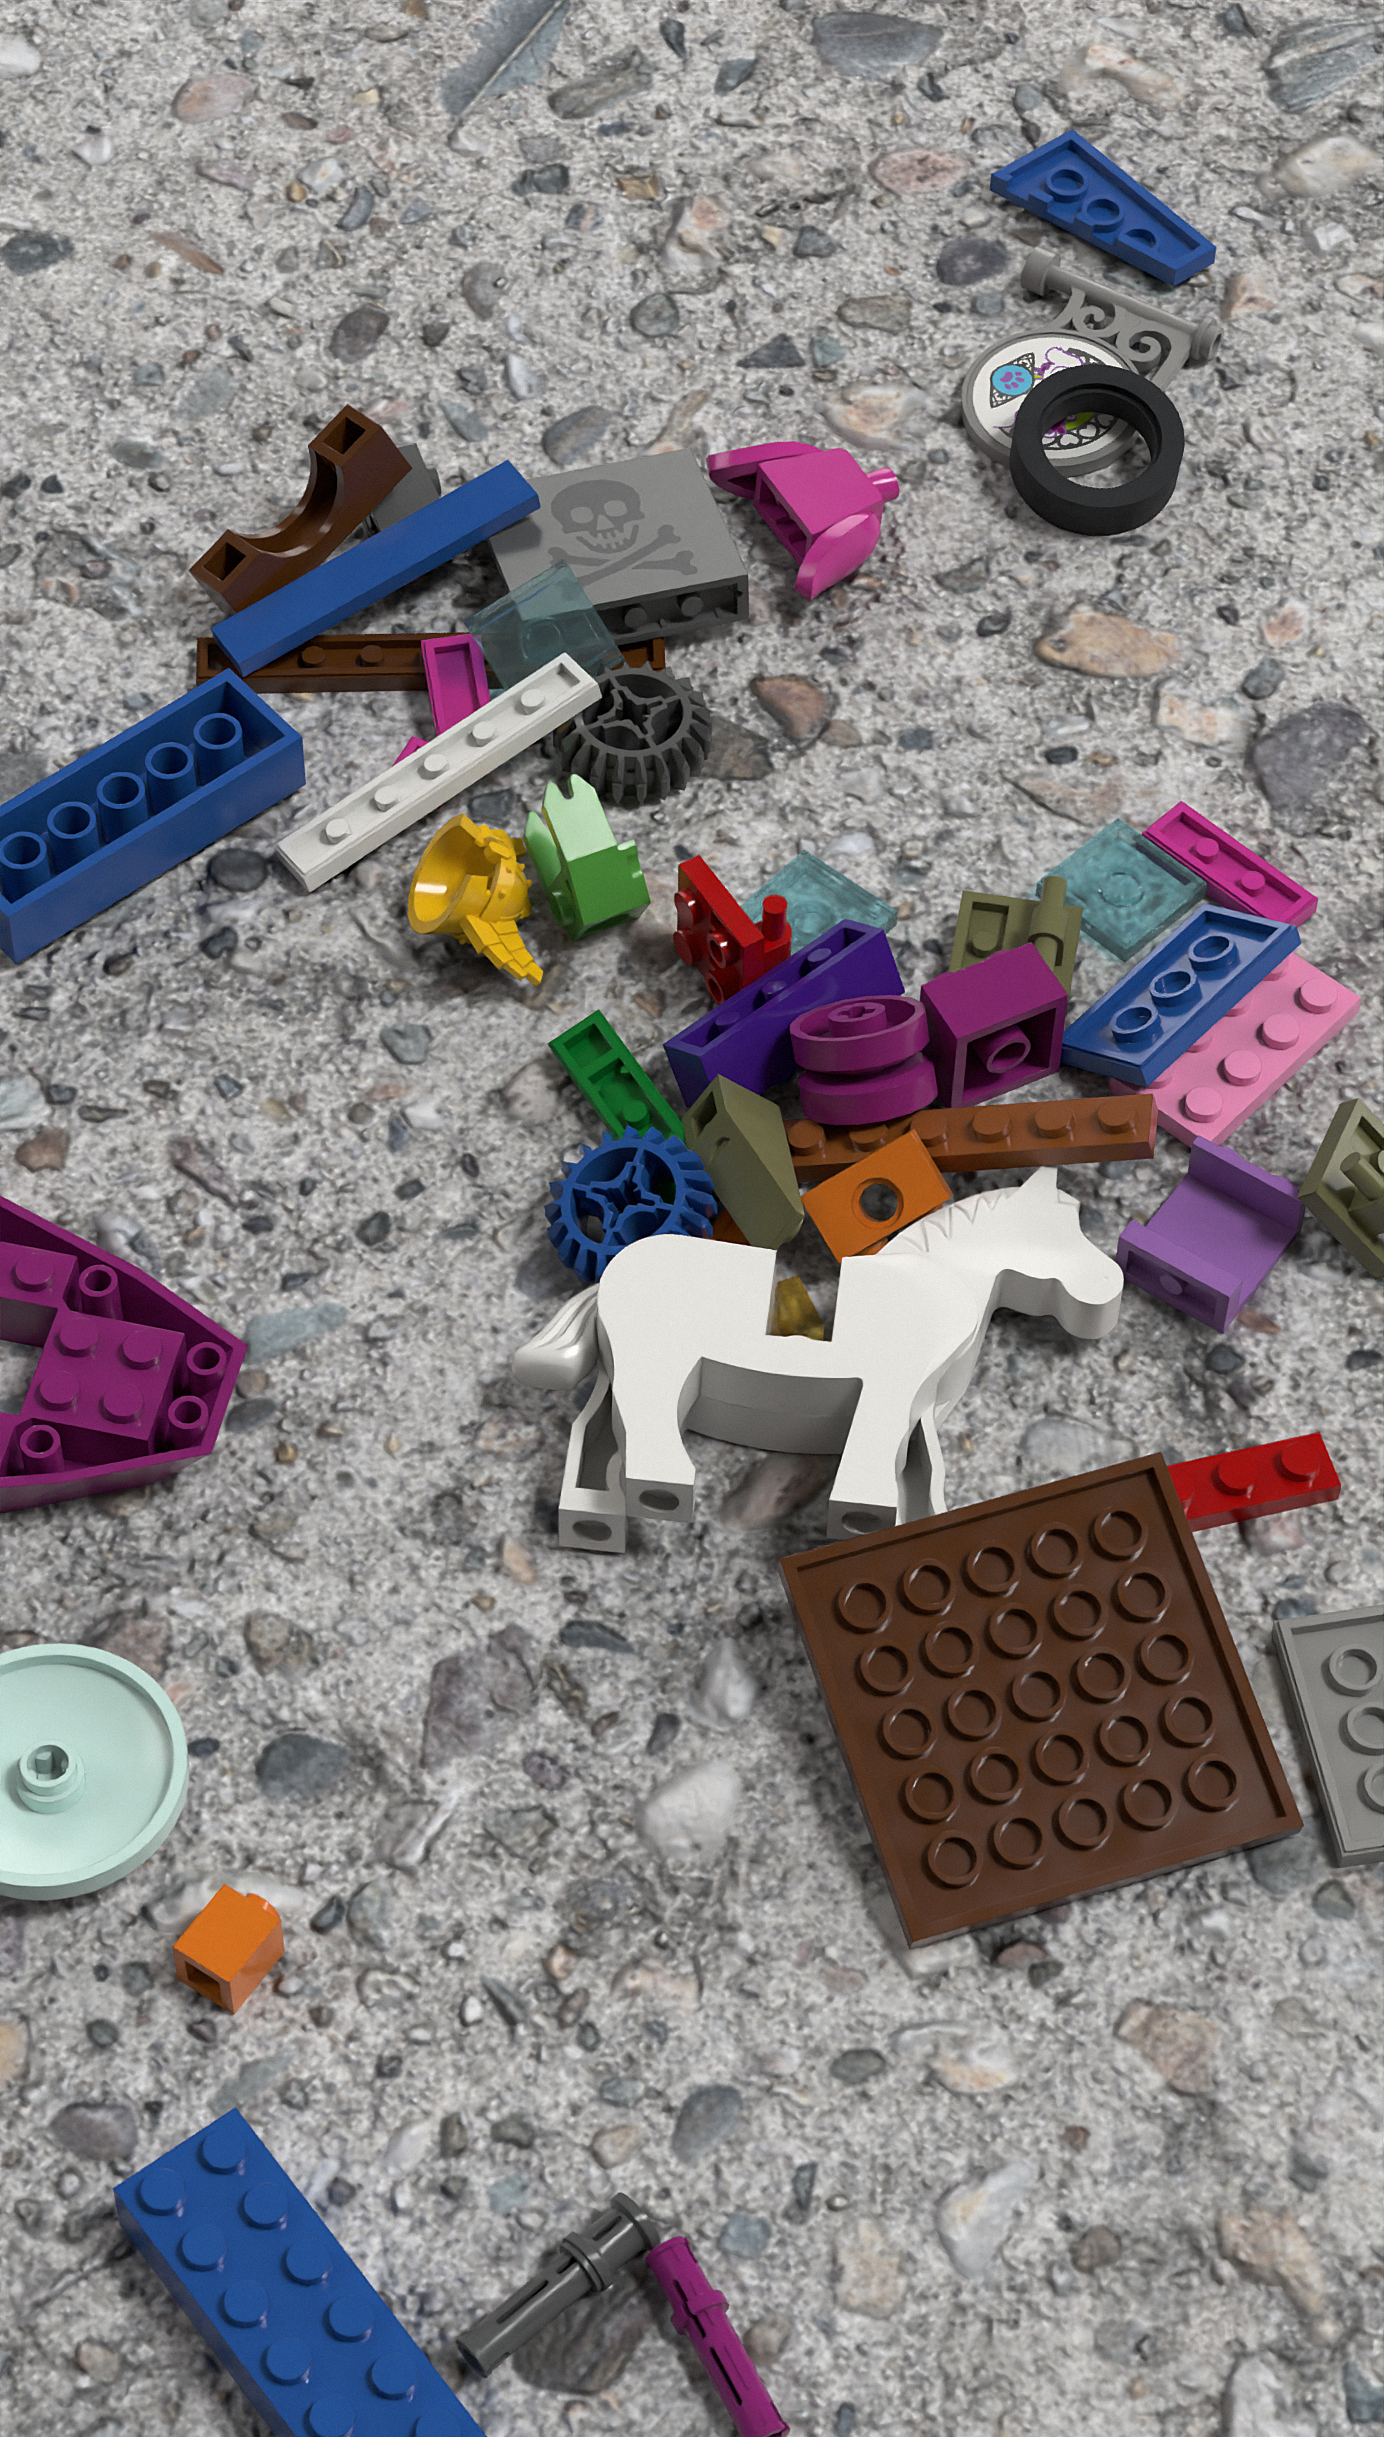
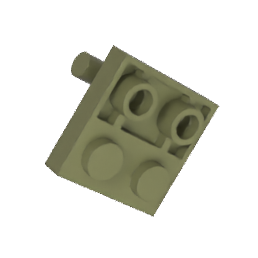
(1003, 923)
(1348, 1184)

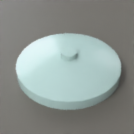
(85, 1770)

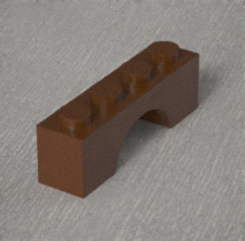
(349, 476)

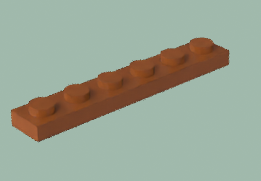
(988, 1136)

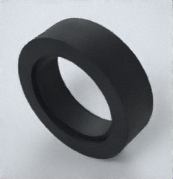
(1109, 392)

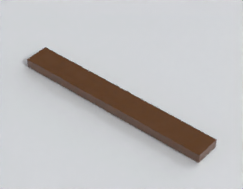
(366, 663)

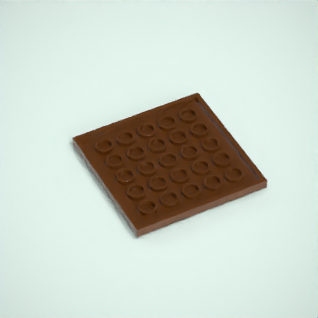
(1037, 1699)

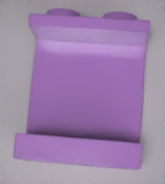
(1213, 1236)

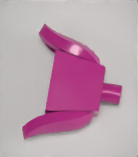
(813, 502)

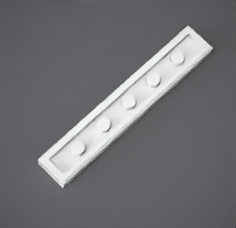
(437, 771)

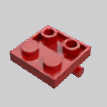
(721, 936)

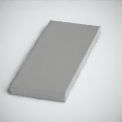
(1338, 1700)

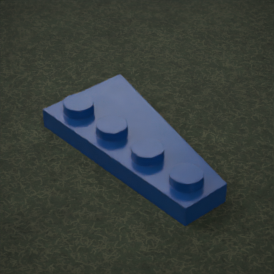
(1102, 204)

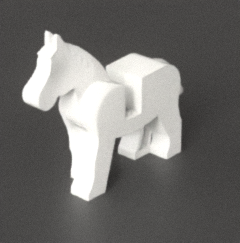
(692, 1347)

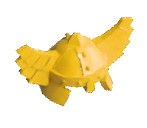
(475, 893)

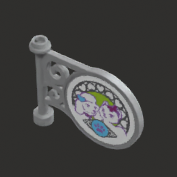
(1017, 363)

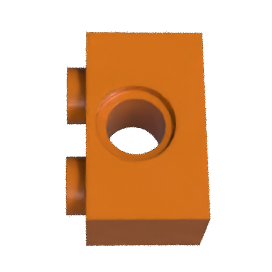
(838, 1202)

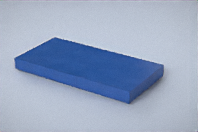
(1176, 994)

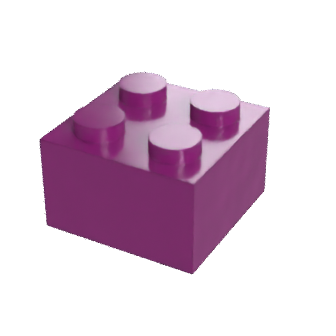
(994, 1026)

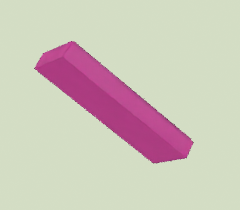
(1233, 872)

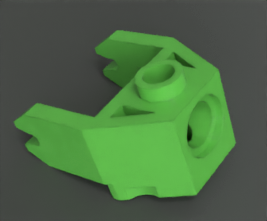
(579, 864)

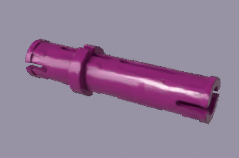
(703, 2318)

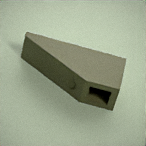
(748, 1160)

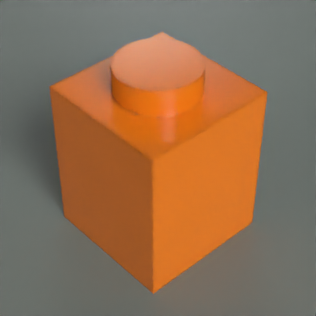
(229, 1947)

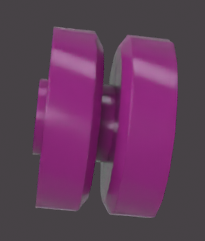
(863, 1060)

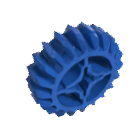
(620, 1189)

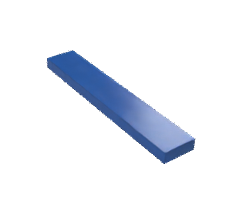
(375, 568)

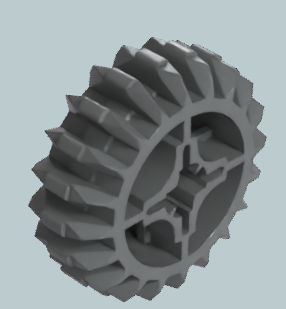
(639, 735)

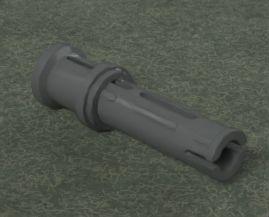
(584, 2265)

